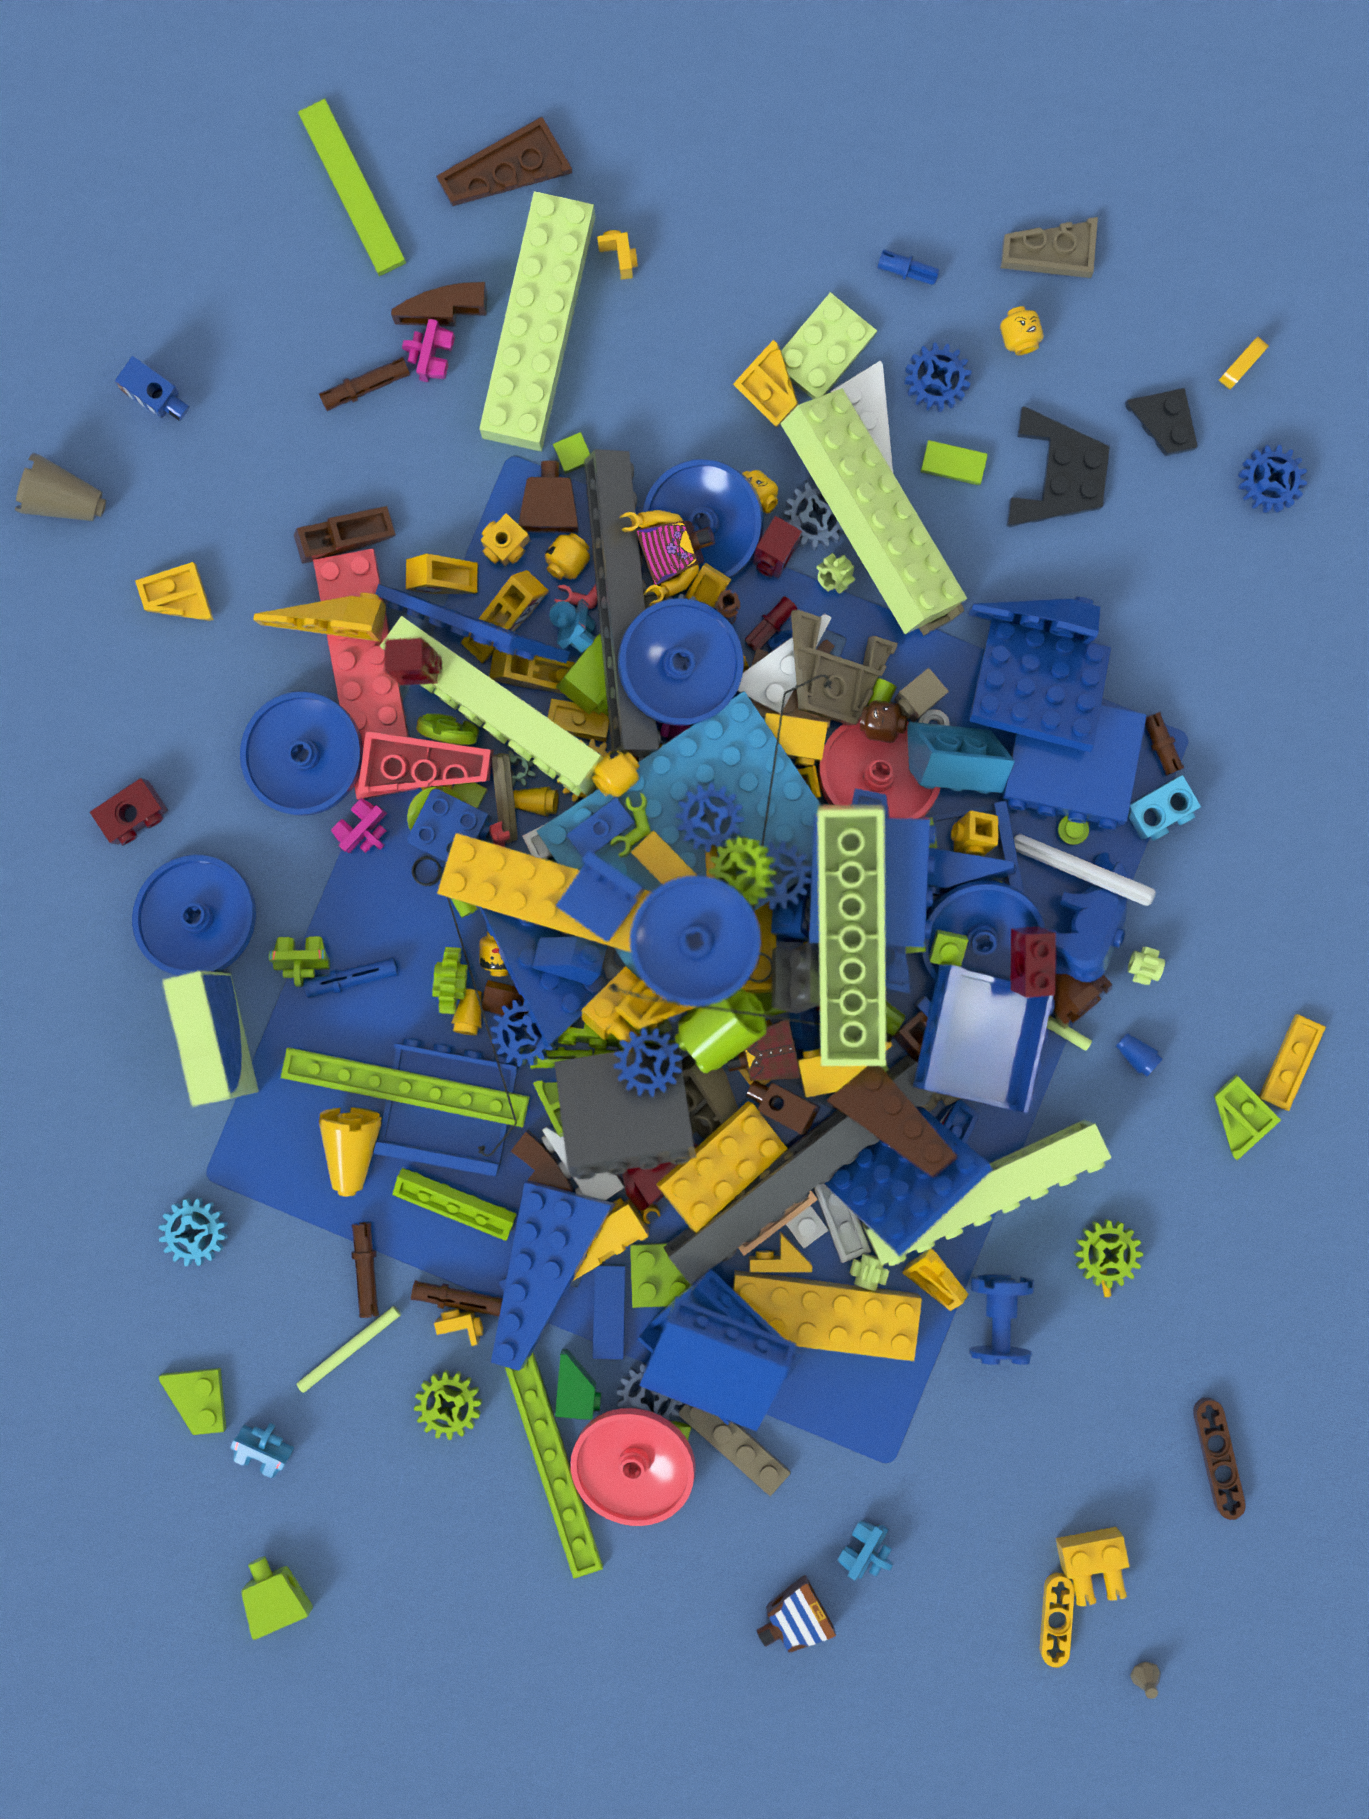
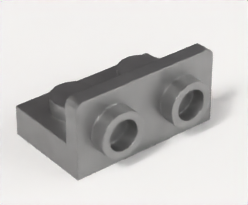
(796, 978)

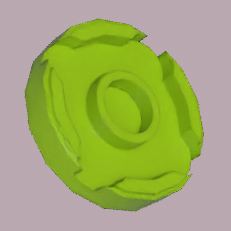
(447, 730)

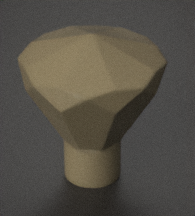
(1146, 1677)

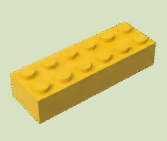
(834, 1314)

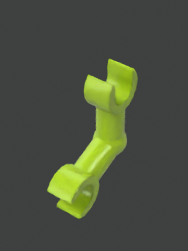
(642, 827)

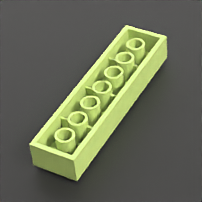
(537, 321)
(873, 510)
(507, 717)
(852, 935)
(1013, 1178)

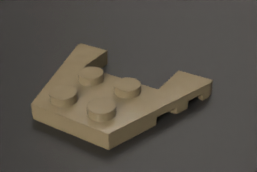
(850, 680)

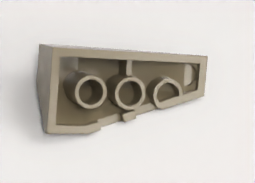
(708, 1097)

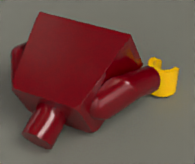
(642, 1187)

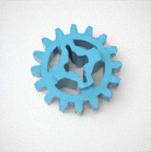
(191, 1219)

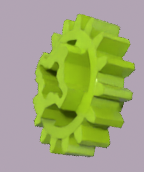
(744, 855)
(450, 980)
(1116, 1244)
(436, 1411)

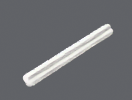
(1084, 870)

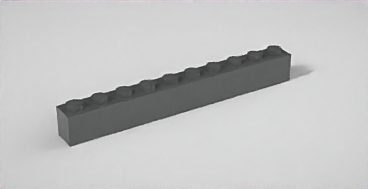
(618, 589)
(783, 1183)

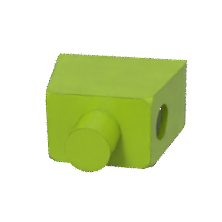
(273, 1599)

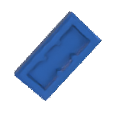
(600, 828)

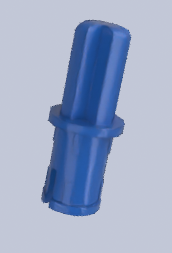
(907, 267)

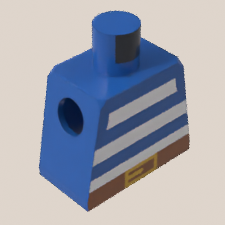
(142, 382)

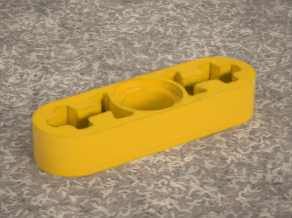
(1067, 1598)

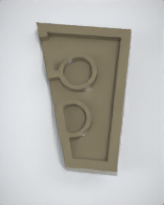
(1057, 250)

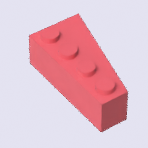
(410, 762)

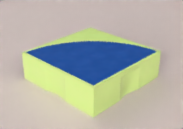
(210, 1036)

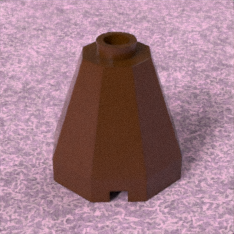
(1076, 997)

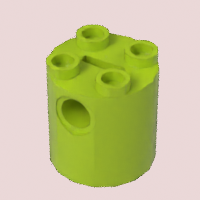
(719, 1035)

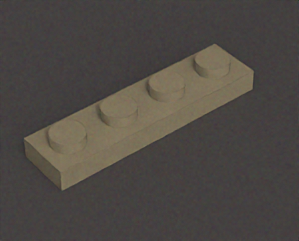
(738, 1448)

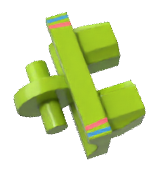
(299, 963)

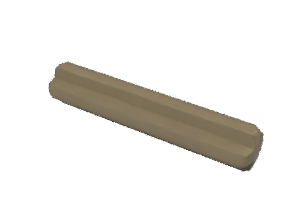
(504, 794)

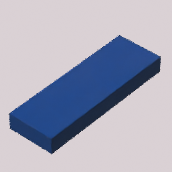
(609, 1312)

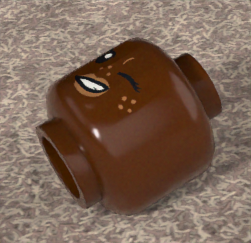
(883, 721)

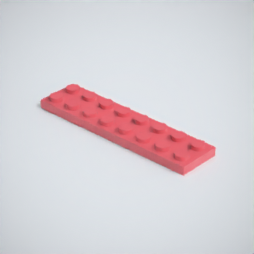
(358, 664)

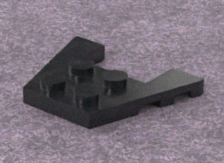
(1072, 473)

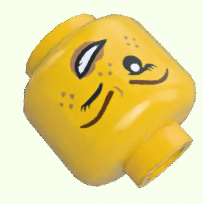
(1021, 331)
(765, 488)

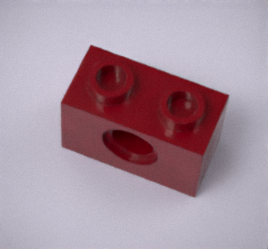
(776, 548)
(411, 661)
(111, 813)
(1033, 961)

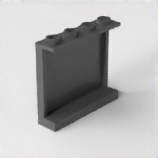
(614, 1126)

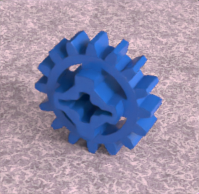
(948, 370)
(1278, 489)
(695, 822)
(798, 871)
(517, 1042)
(661, 1054)

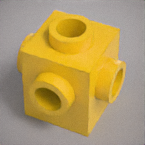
(504, 530)
(975, 833)

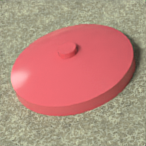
(872, 766)
(633, 1467)

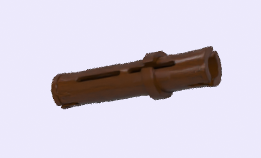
(361, 385)
(728, 605)
(365, 1272)
(456, 1298)

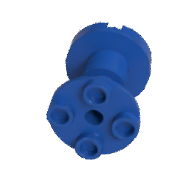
(1001, 1306)

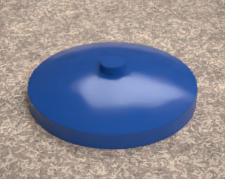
(713, 497)
(680, 662)
(301, 753)
(194, 915)
(986, 915)
(695, 941)

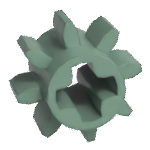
(521, 777)

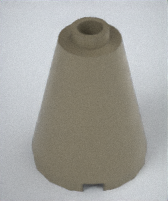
(57, 493)

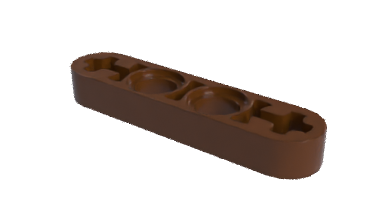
(1215, 1459)

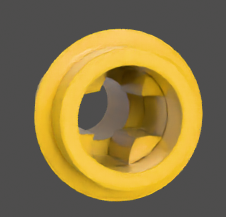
(537, 800)
(468, 1014)

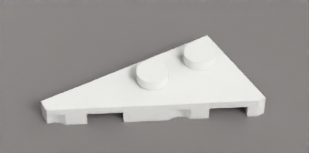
(868, 398)
(774, 674)

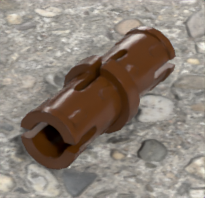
(1163, 743)

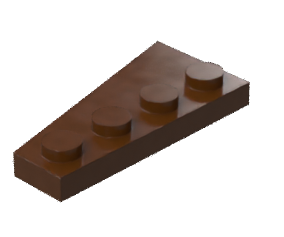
(509, 164)
(885, 1111)

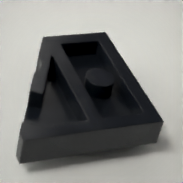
(1166, 420)

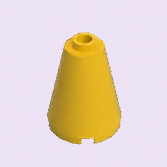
(349, 1146)

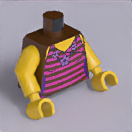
(669, 549)

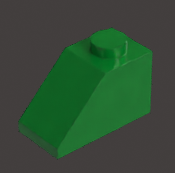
(575, 1390)

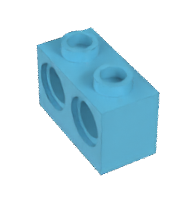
(1159, 803)

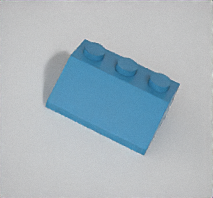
(957, 758)

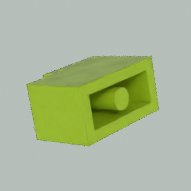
(586, 680)

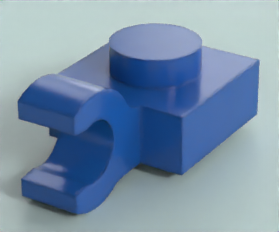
(804, 1032)

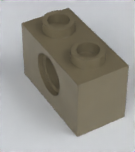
(920, 695)

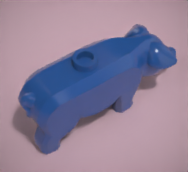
(1094, 928)

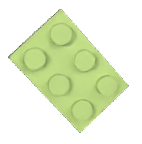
(826, 346)

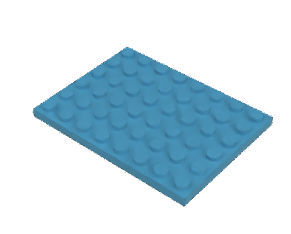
(725, 750)

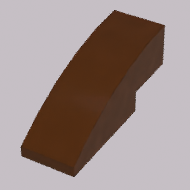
(443, 305)
(343, 534)
(545, 1164)

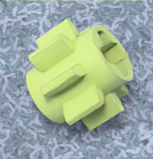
(835, 573)
(1146, 965)
(869, 1272)

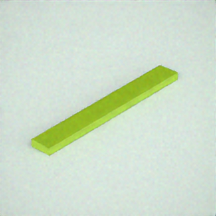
(404, 1087)
(554, 1469)

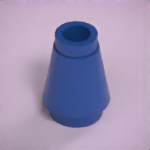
(1139, 1054)

